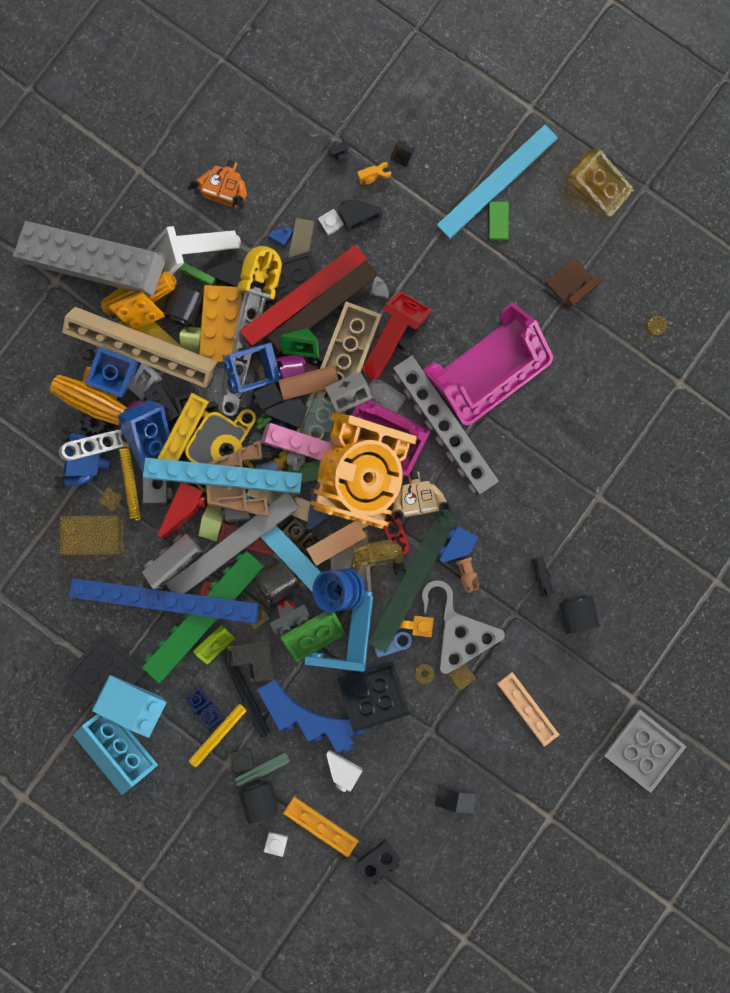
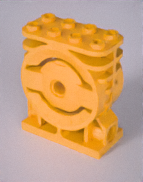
(382, 473)

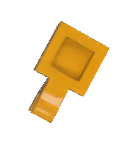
(370, 174)
(420, 626)

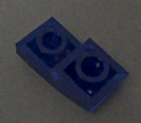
(204, 708)

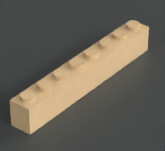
(139, 347)

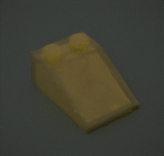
(600, 181)

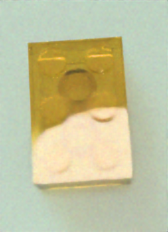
(91, 535)

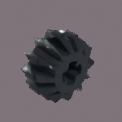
(91, 429)

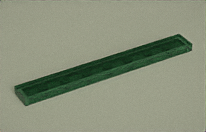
(412, 581)

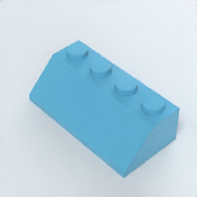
(115, 752)

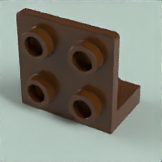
(572, 283)

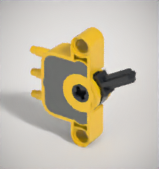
(216, 433)

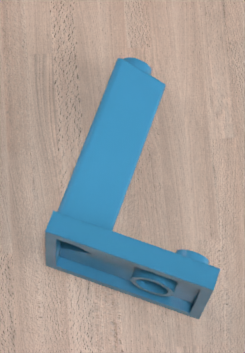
(357, 641)

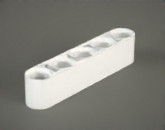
(97, 445)

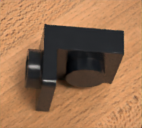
(323, 346)

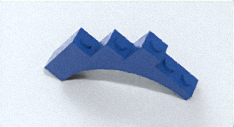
(287, 711)

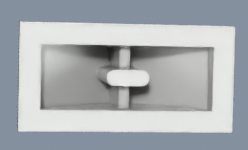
(144, 380)

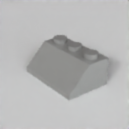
(171, 561)

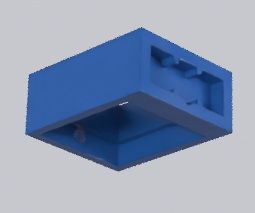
(268, 362)

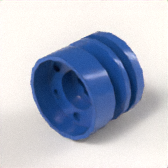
(338, 590)

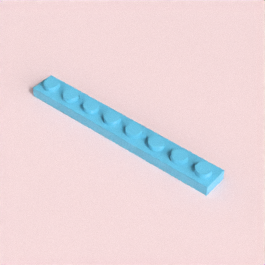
(222, 475)

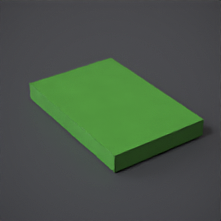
(313, 635)

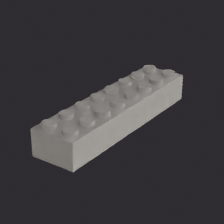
(89, 258)

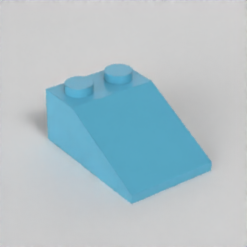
(129, 706)

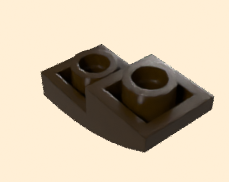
(299, 534)

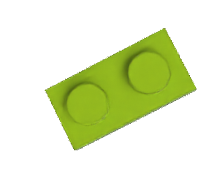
(214, 644)

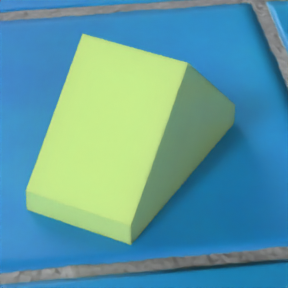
(190, 339)
(211, 523)

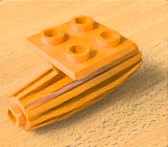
(137, 308)
(88, 398)

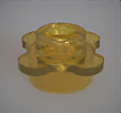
(111, 504)

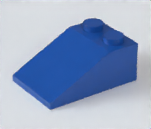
(145, 430)

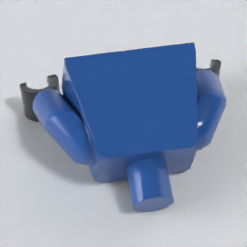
(82, 469)

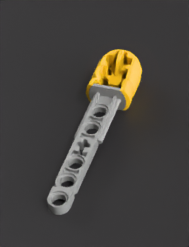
(262, 259)

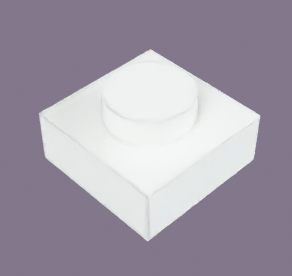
(331, 222)
(275, 844)

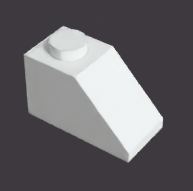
(343, 771)

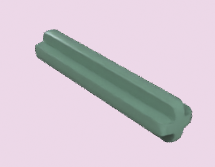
(262, 770)

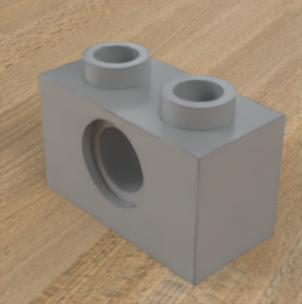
(156, 496)

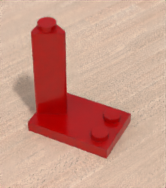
(403, 312)

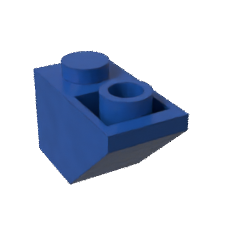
(460, 545)

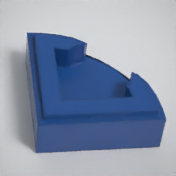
(281, 235)

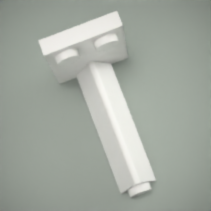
(172, 247)

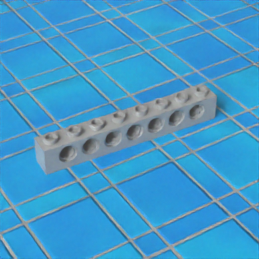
(411, 368)

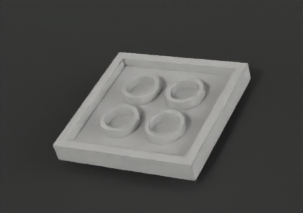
(644, 750)

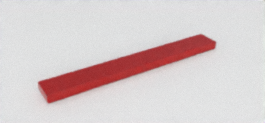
(301, 296)

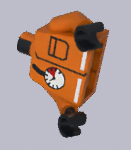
(221, 185)

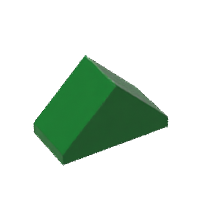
(300, 343)

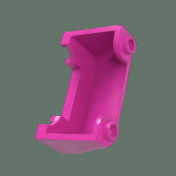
(383, 416)

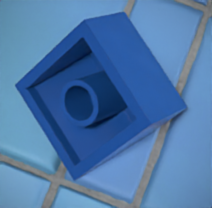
(111, 372)

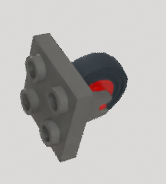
(288, 615)

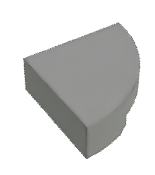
(379, 289)

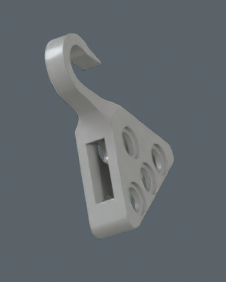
(473, 632)

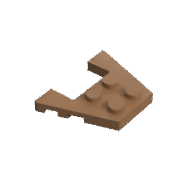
(233, 497)

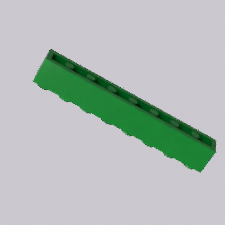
(193, 627)

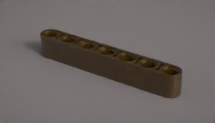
(324, 303)

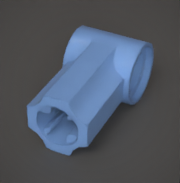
(395, 646)

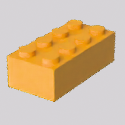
(219, 321)

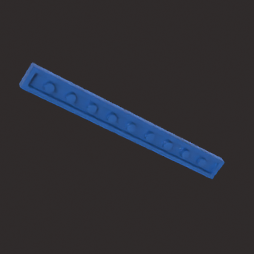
(164, 600)

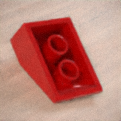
(183, 508)

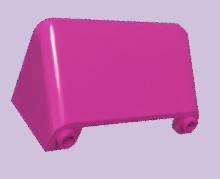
(492, 366)

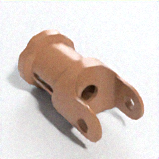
(468, 576)

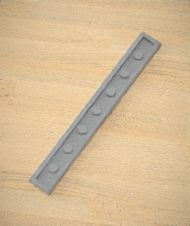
(233, 545)

